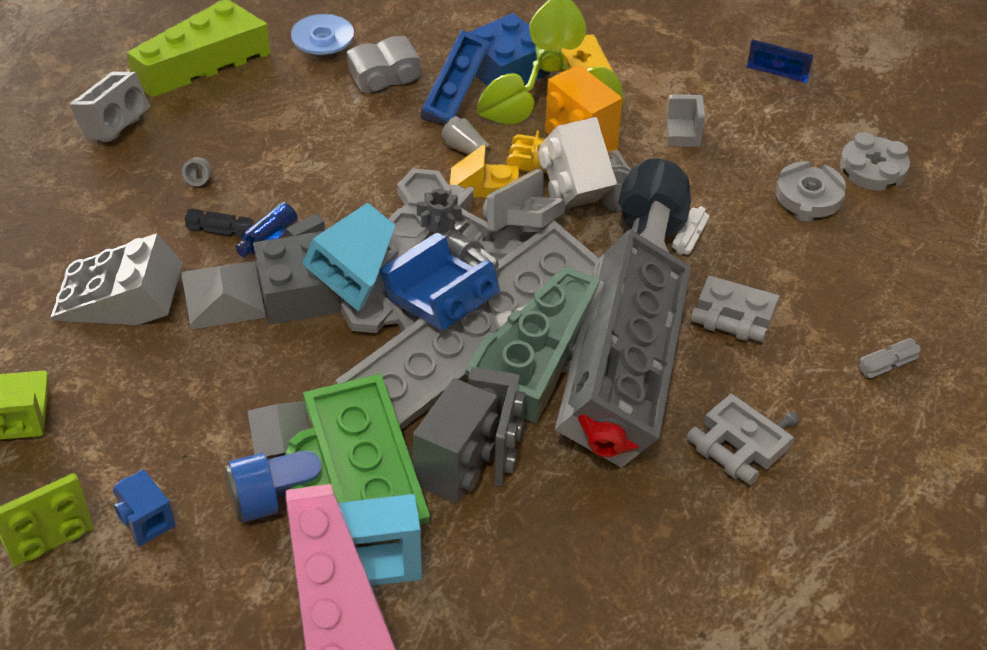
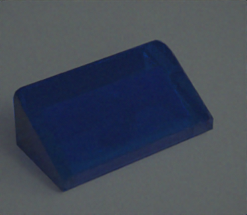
(780, 61)

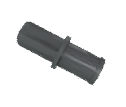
(468, 250)

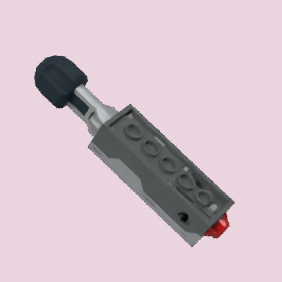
(633, 324)

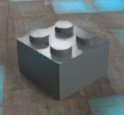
(289, 287)
(456, 440)

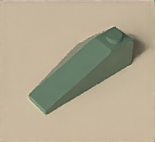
(539, 337)

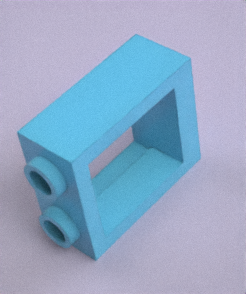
(381, 521)

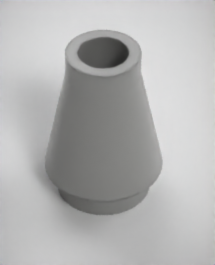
(463, 136)

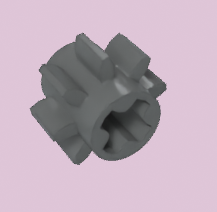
(439, 211)

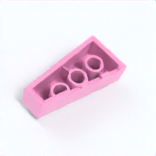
(331, 579)

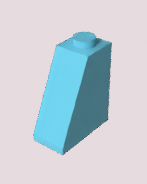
(351, 254)

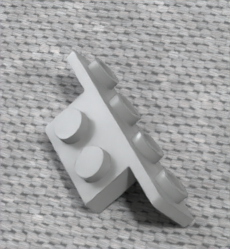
(522, 205)

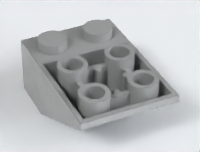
(120, 284)

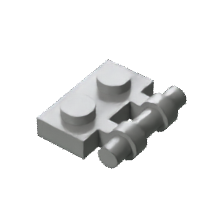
(735, 309)
(746, 430)

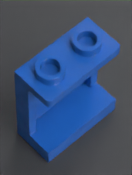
(438, 284)

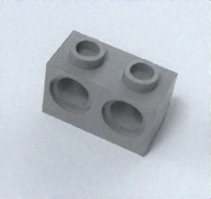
(110, 106)

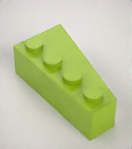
(199, 47)

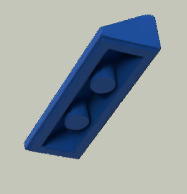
(454, 78)

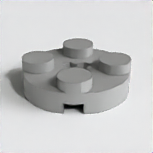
(890, 156)
(810, 204)

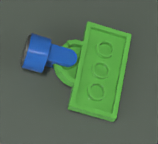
(350, 446)

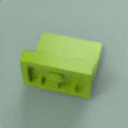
(23, 404)
(44, 519)

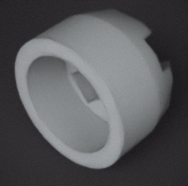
(191, 171)

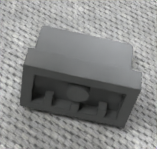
(509, 406)

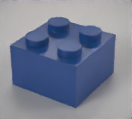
(509, 50)

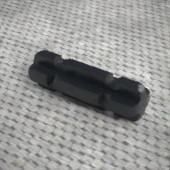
(217, 222)

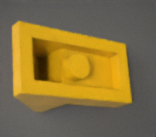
(481, 176)

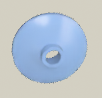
(322, 34)

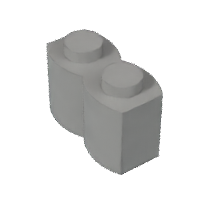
(384, 64)

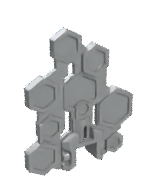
(409, 233)

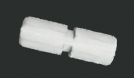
(689, 235)

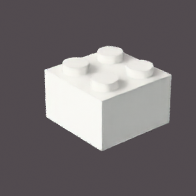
(577, 163)

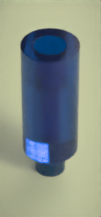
(267, 228)

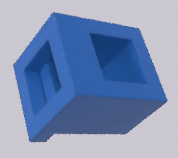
(142, 507)

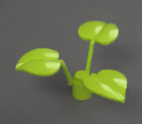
(553, 27)

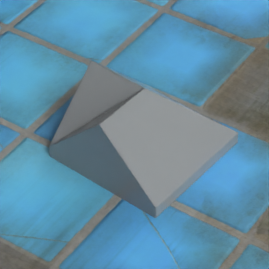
(223, 295)

